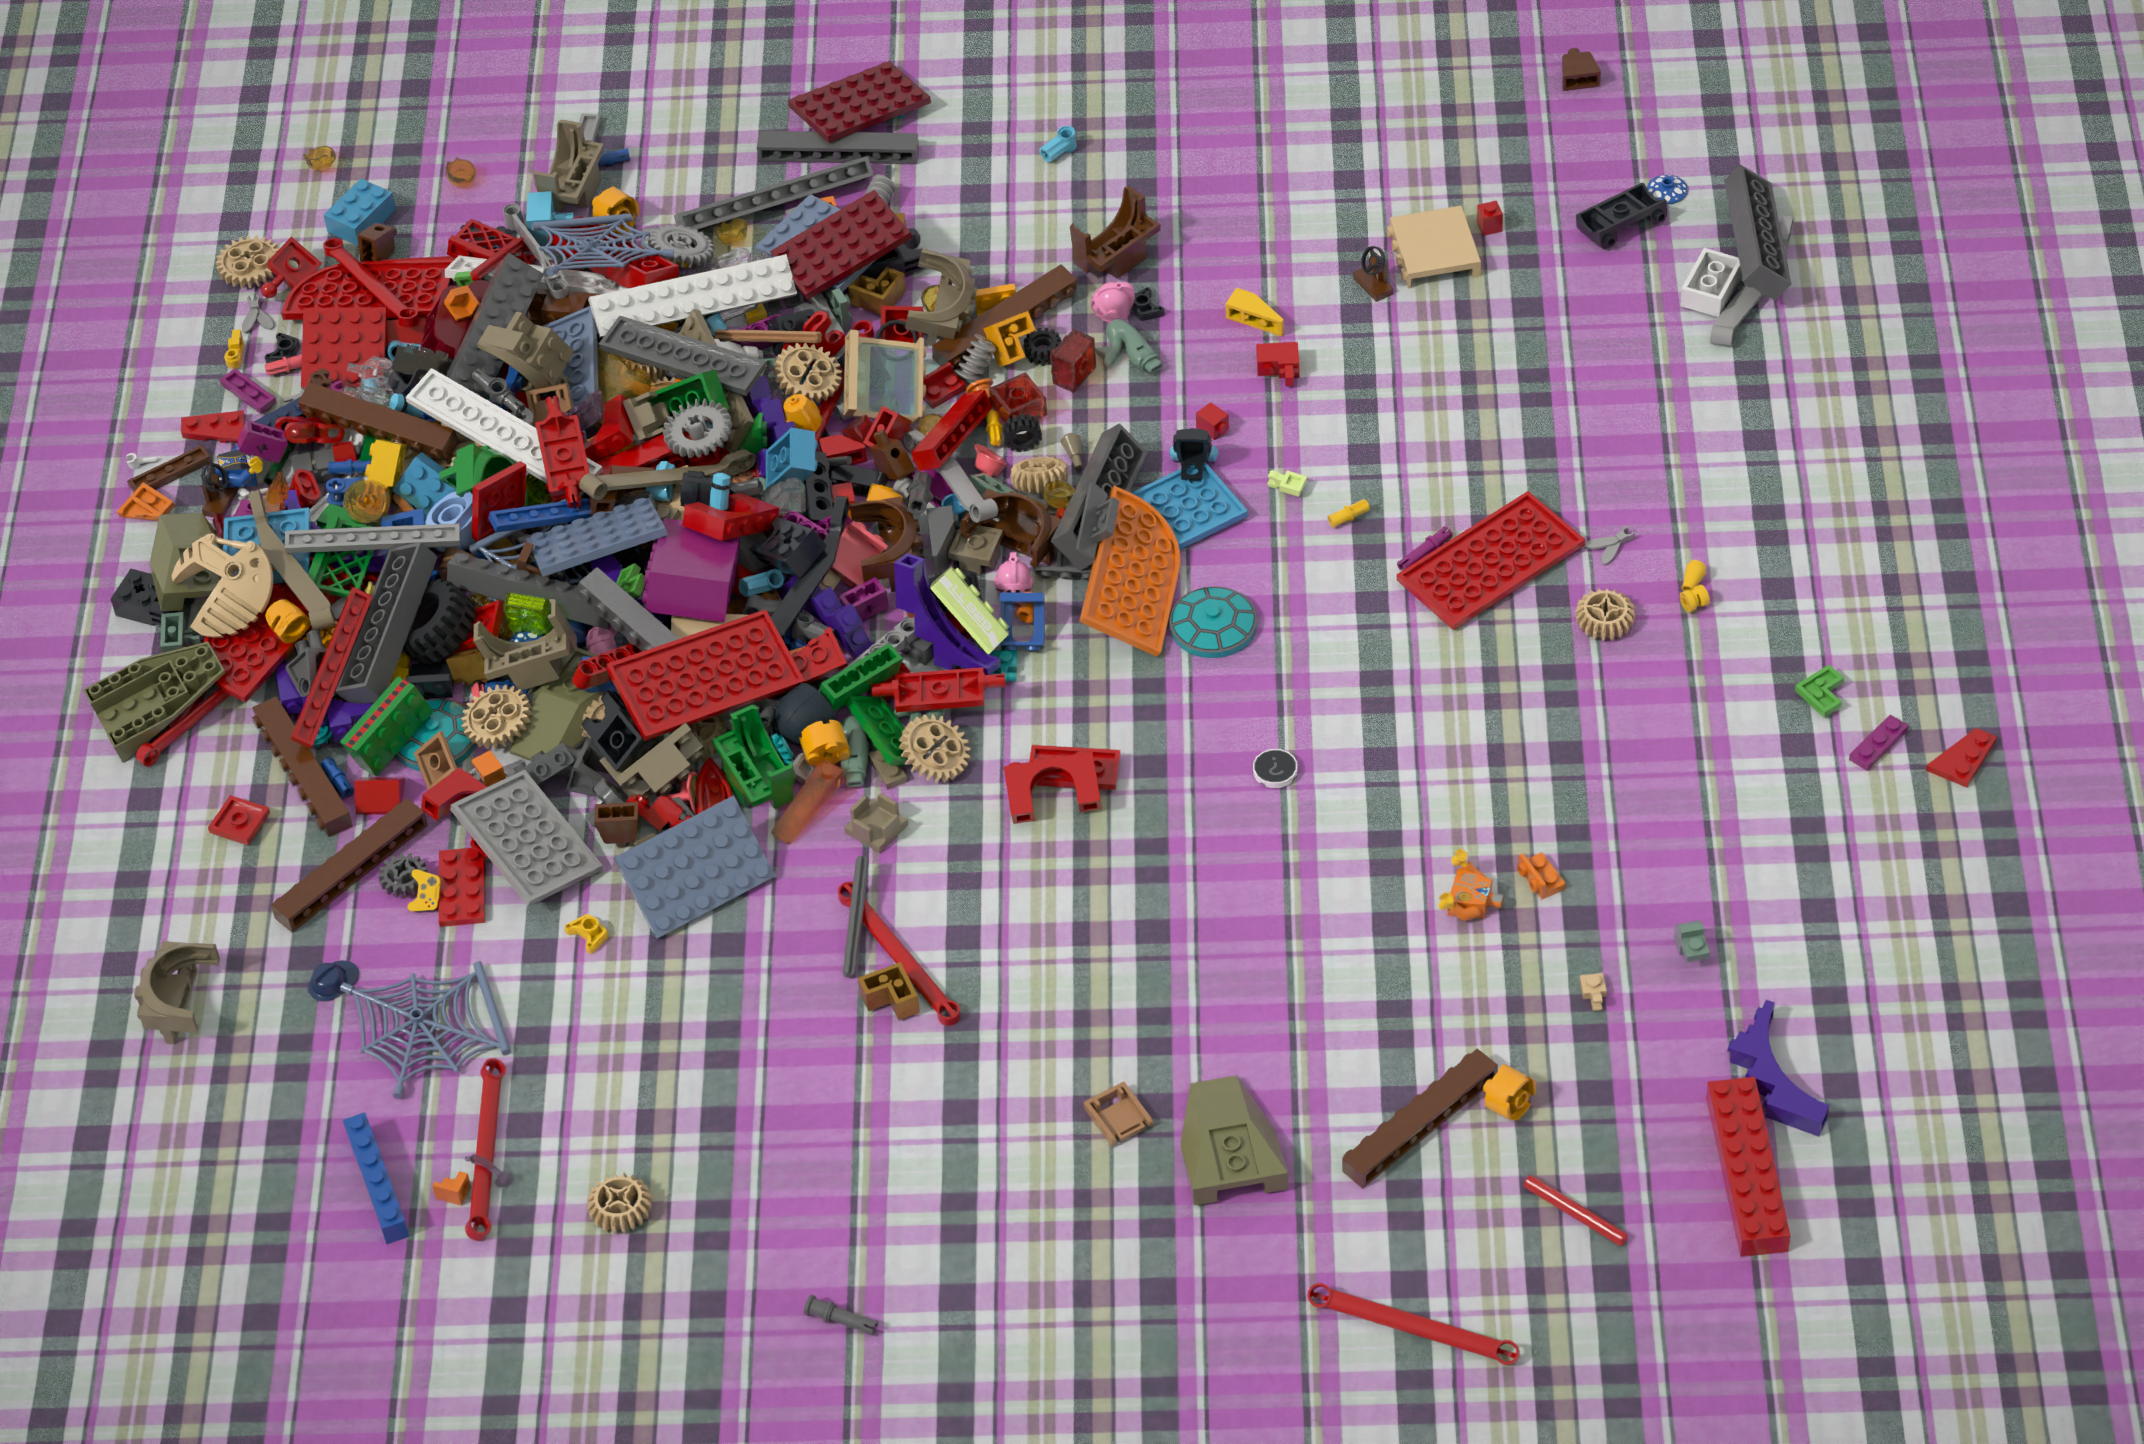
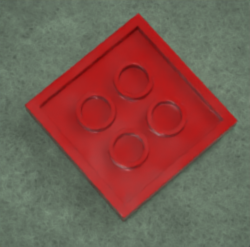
(497, 493)

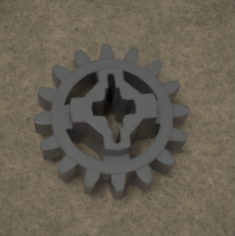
(400, 873)

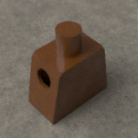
(1579, 70)
(376, 242)
(891, 456)
(617, 822)

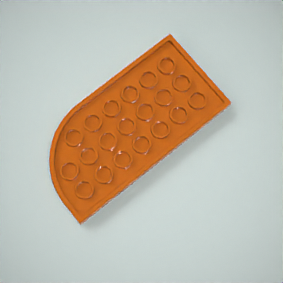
(1133, 576)

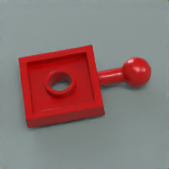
(284, 272)

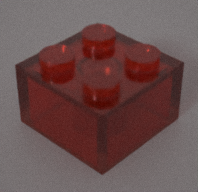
(1073, 360)
(1017, 397)

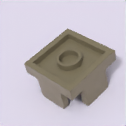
(645, 417)
(977, 550)
(875, 822)

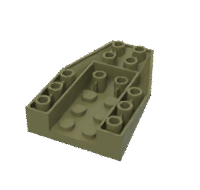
(172, 538)
(151, 694)
(555, 712)
(1228, 1141)

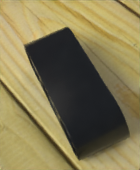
(860, 478)

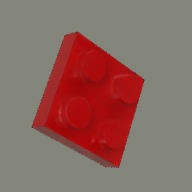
(239, 820)

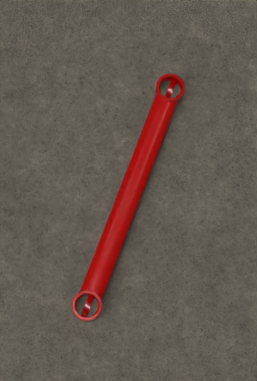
(406, 316)
(827, 407)
(179, 729)
(899, 953)
(485, 1148)
(1413, 1324)

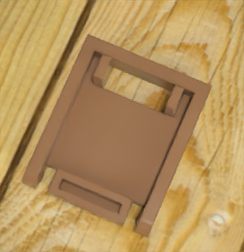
(540, 409)
(1120, 1119)

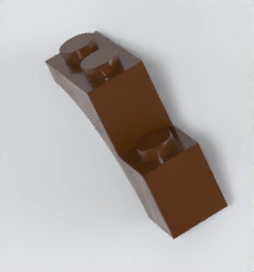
(607, 502)

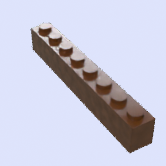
(1035, 298)
(378, 421)
(302, 768)
(349, 865)
(1418, 1118)

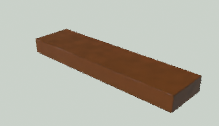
(172, 469)

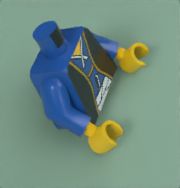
(239, 468)

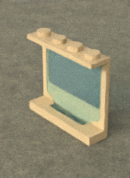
(885, 375)

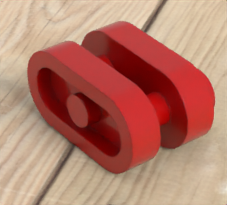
(306, 488)

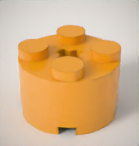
(615, 202)
(824, 742)
(1509, 1093)

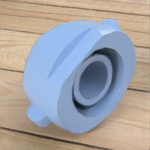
(454, 510)

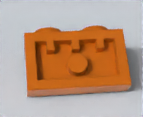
(1541, 875)

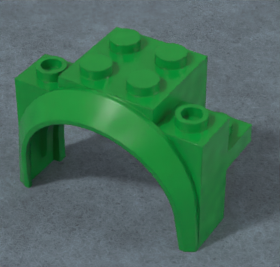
(473, 466)
(753, 762)

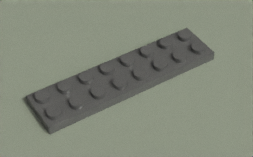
(681, 354)

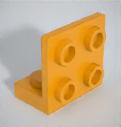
(989, 297)

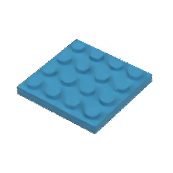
(1193, 506)
(245, 529)

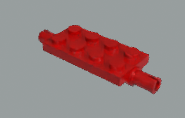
(562, 452)
(939, 689)

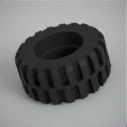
(439, 623)

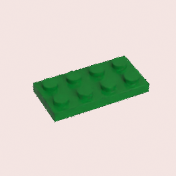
(880, 725)

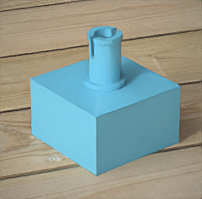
(540, 209)

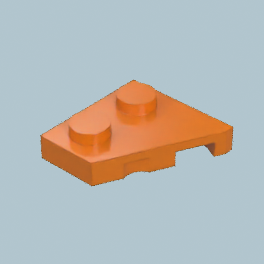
(146, 504)

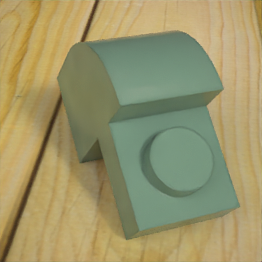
(1691, 941)

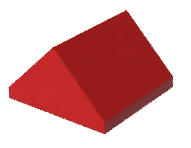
(897, 331)
(378, 794)

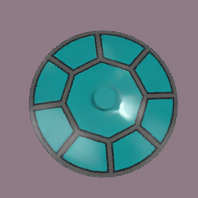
(1213, 622)
(445, 718)

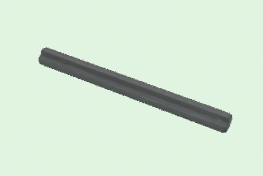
(855, 917)

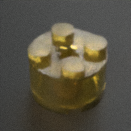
(357, 507)

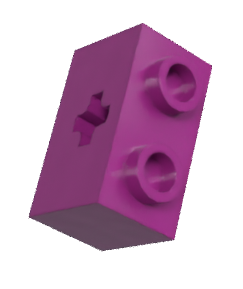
(262, 441)
(866, 598)

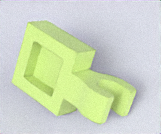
(1289, 483)

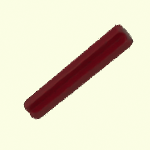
(218, 522)

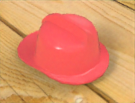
(989, 461)

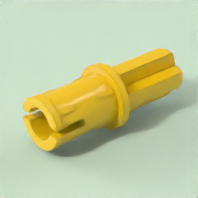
(994, 428)
(1348, 513)

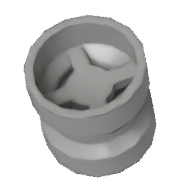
(900, 488)

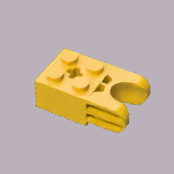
(385, 464)

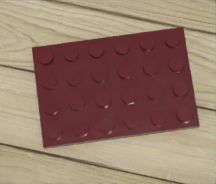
(859, 101)
(842, 244)

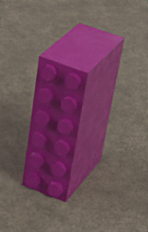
(690, 573)

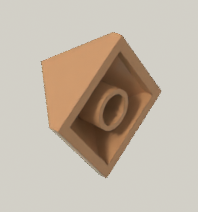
(435, 760)

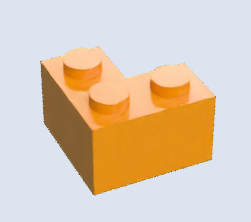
(1005, 337)

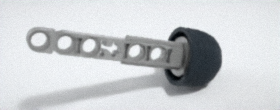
(807, 705)

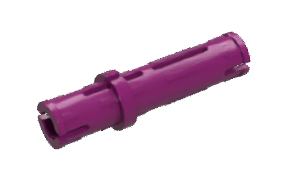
(1430, 544)

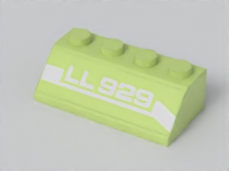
(969, 609)

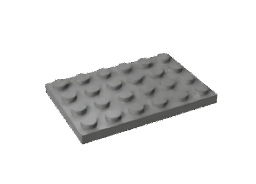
(526, 837)

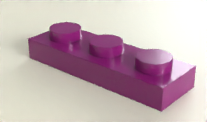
(248, 391)
(1878, 742)

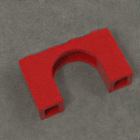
(614, 434)
(744, 517)
(1023, 777)
(454, 787)

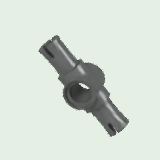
(504, 397)

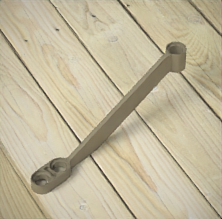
(598, 486)
(289, 569)

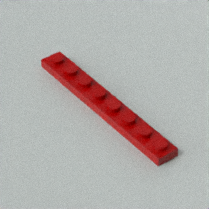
(331, 668)

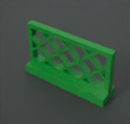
(323, 559)

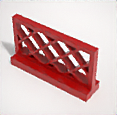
(459, 247)

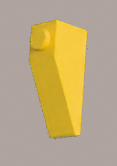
(1252, 311)

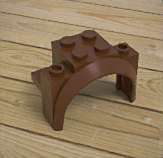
(1121, 243)
(547, 309)
(1024, 524)
(900, 539)

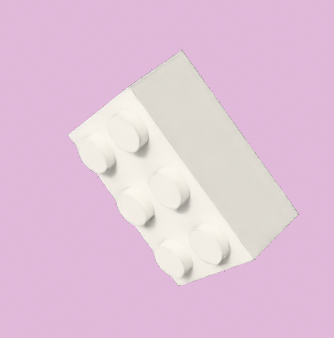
(1711, 282)

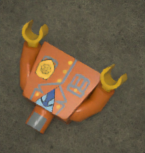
(1470, 891)

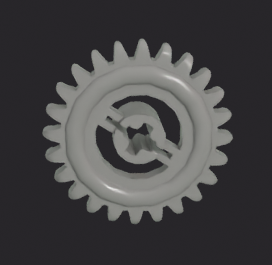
(681, 244)
(693, 421)

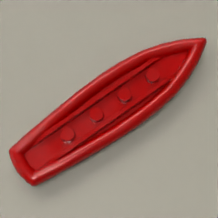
(711, 786)

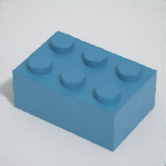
(358, 210)
(791, 457)
(421, 483)

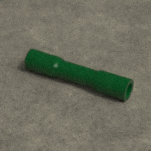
(276, 467)

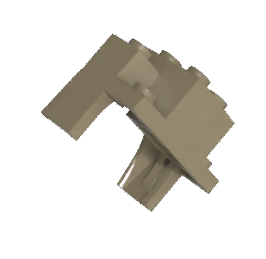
(574, 168)
(953, 303)
(530, 350)
(531, 661)
(660, 766)
(166, 995)

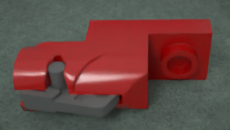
(663, 811)

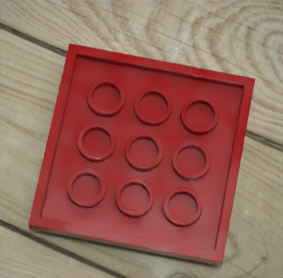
(341, 336)

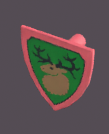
(688, 790)

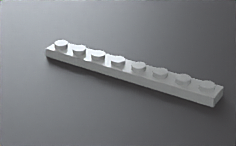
(371, 538)

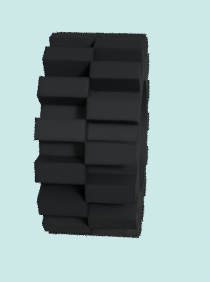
(1039, 338)
(1024, 440)

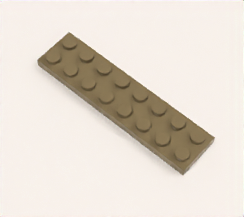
(741, 419)

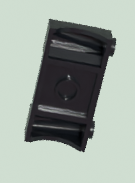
(1607, 217)

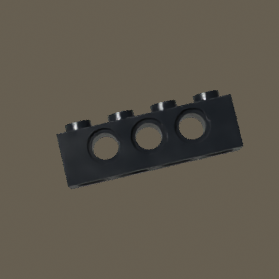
(818, 491)

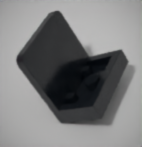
(788, 322)
(432, 680)

